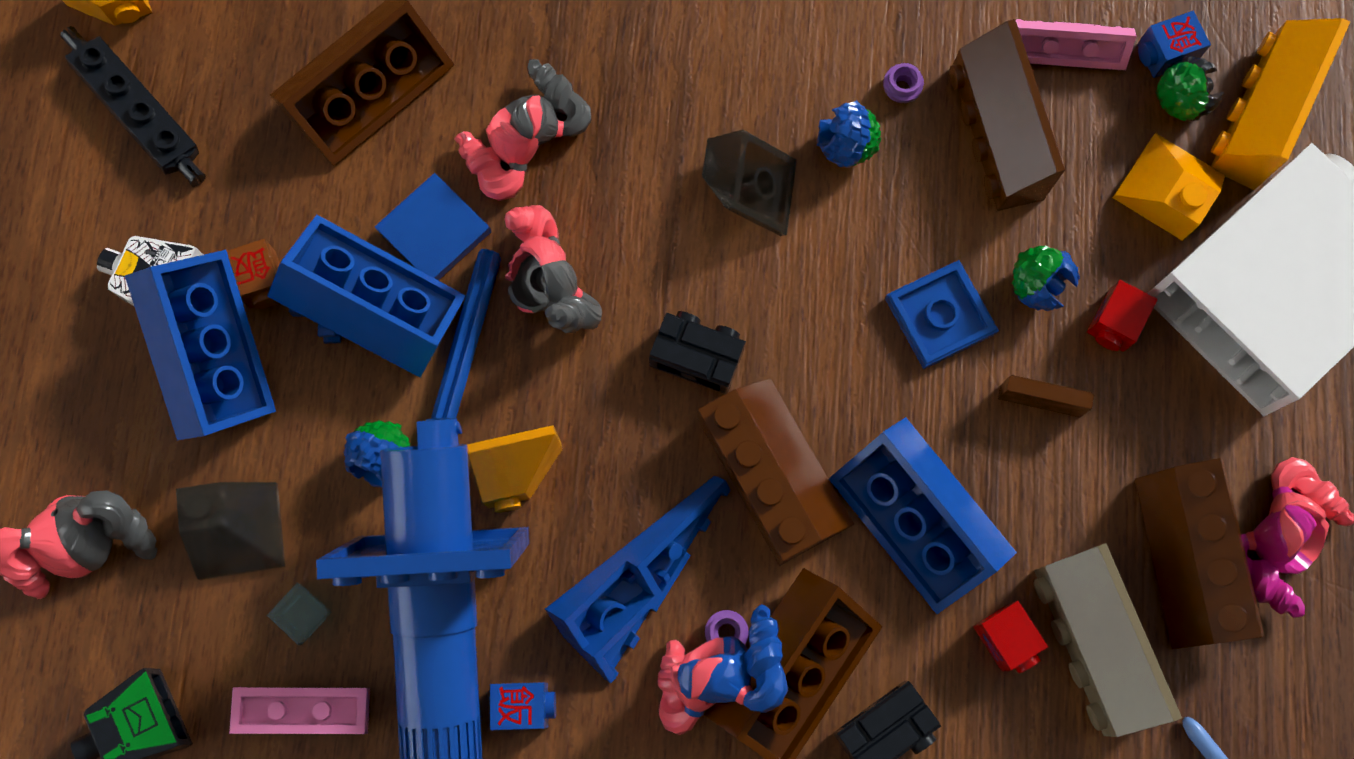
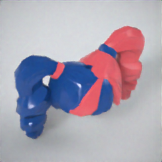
(722, 674)

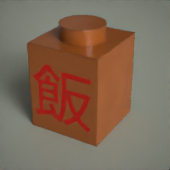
(254, 272)

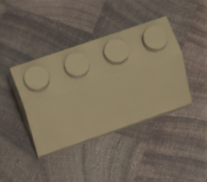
(1105, 643)

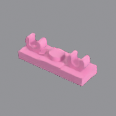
(1077, 44)
(299, 710)

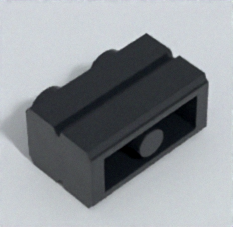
(697, 351)
(890, 726)

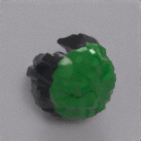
(1186, 89)

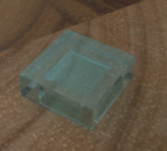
(299, 614)

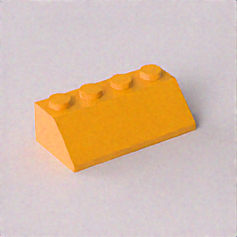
(1277, 99)

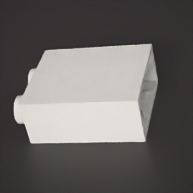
(1273, 284)

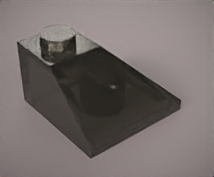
(751, 178)
(231, 527)

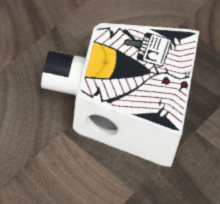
(136, 256)

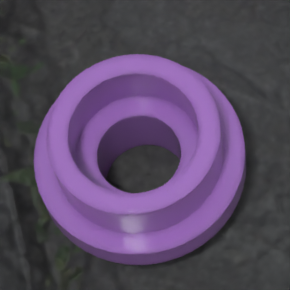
(907, 73)
(726, 617)

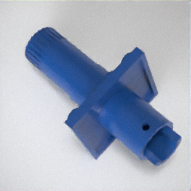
(430, 576)

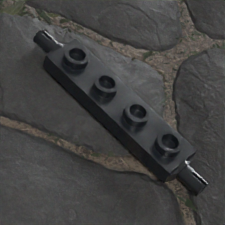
(133, 105)

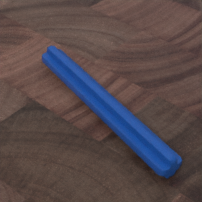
(467, 335)

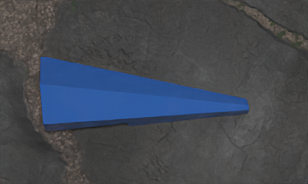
(612, 602)

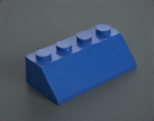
(365, 295)
(200, 344)
(922, 516)

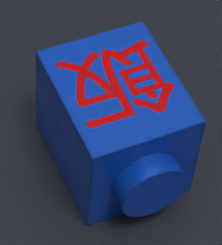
(1171, 42)
(521, 706)

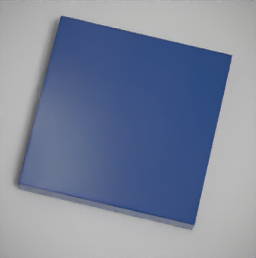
(433, 228)
(941, 314)

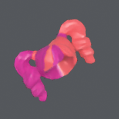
(1292, 532)

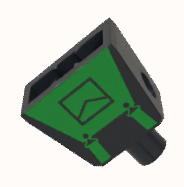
(133, 721)

